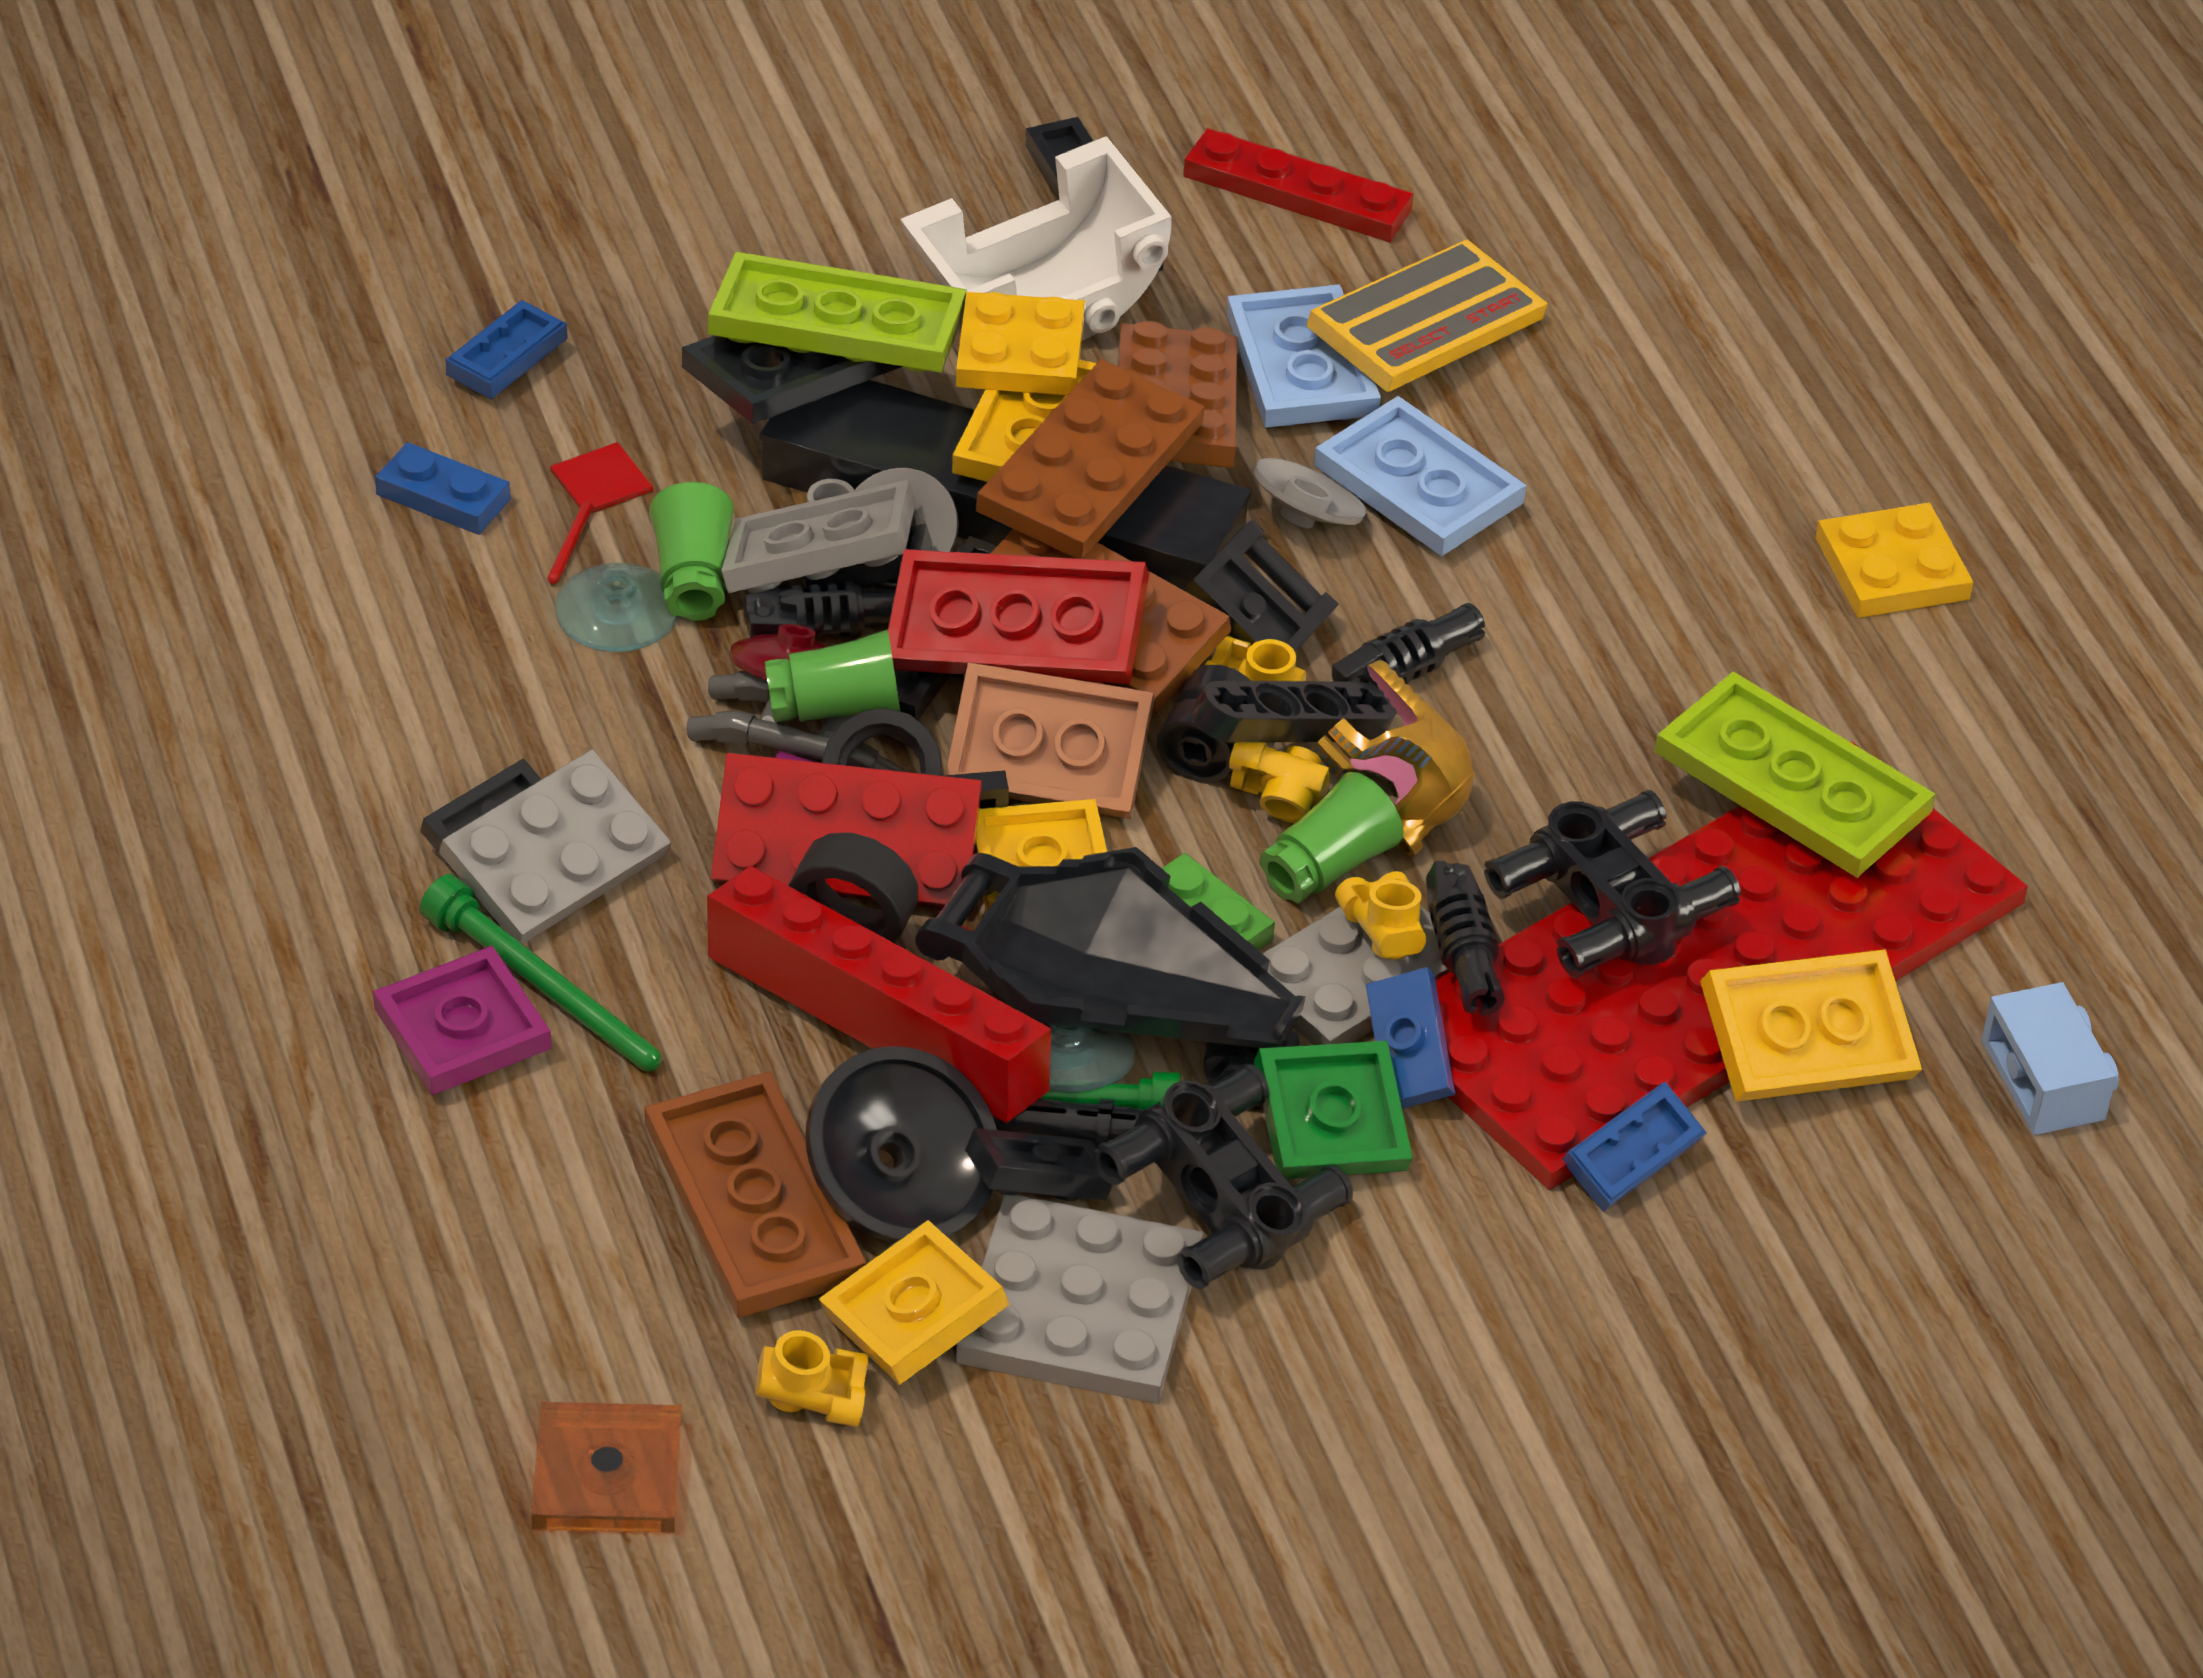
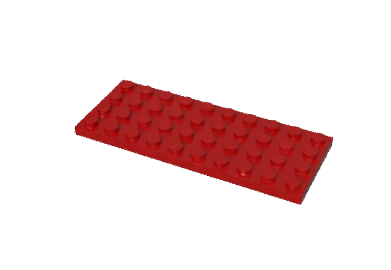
(1590, 1046)

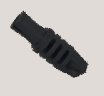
(822, 609)
(1415, 647)
(1465, 935)

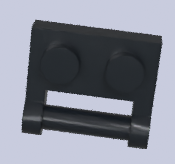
(1251, 601)

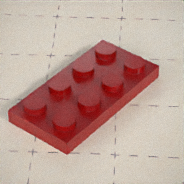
(1018, 614)
(782, 805)

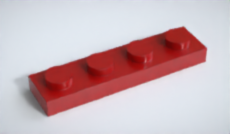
(1298, 185)

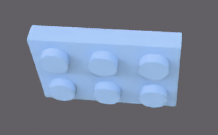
(1292, 368)
(1420, 475)

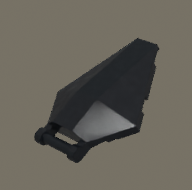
(1111, 951)

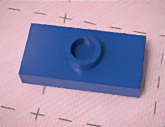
(506, 349)
(1409, 1018)
(1634, 1146)

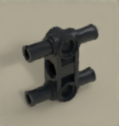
(1612, 883)
(1223, 1175)

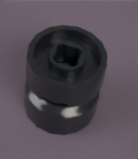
(1181, 741)

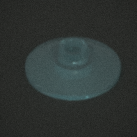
(614, 607)
(1088, 1058)

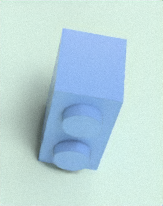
(2049, 1058)

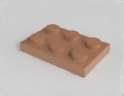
(1052, 736)

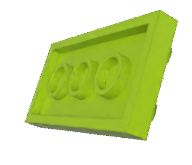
(837, 312)
(1795, 773)

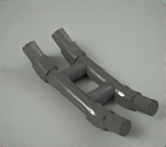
(745, 728)

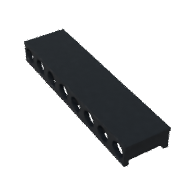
(878, 427)

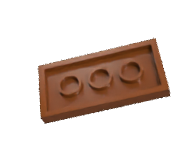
(1196, 366)
(1090, 459)
(1174, 627)
(753, 1194)

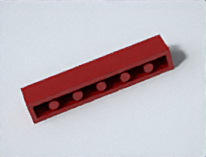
(876, 988)

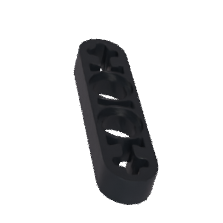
(1289, 710)

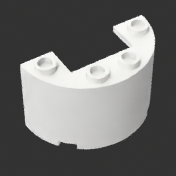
(1089, 245)

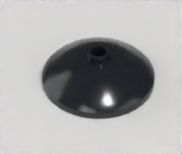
(920, 1116)

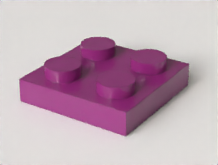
(462, 1020)

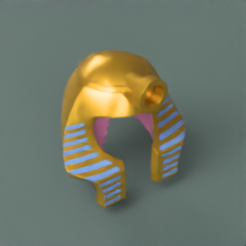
(1422, 759)

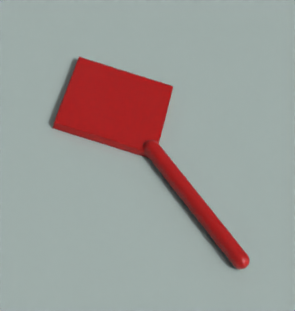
(595, 483)

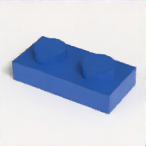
(442, 488)

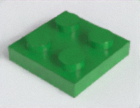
(1334, 1109)

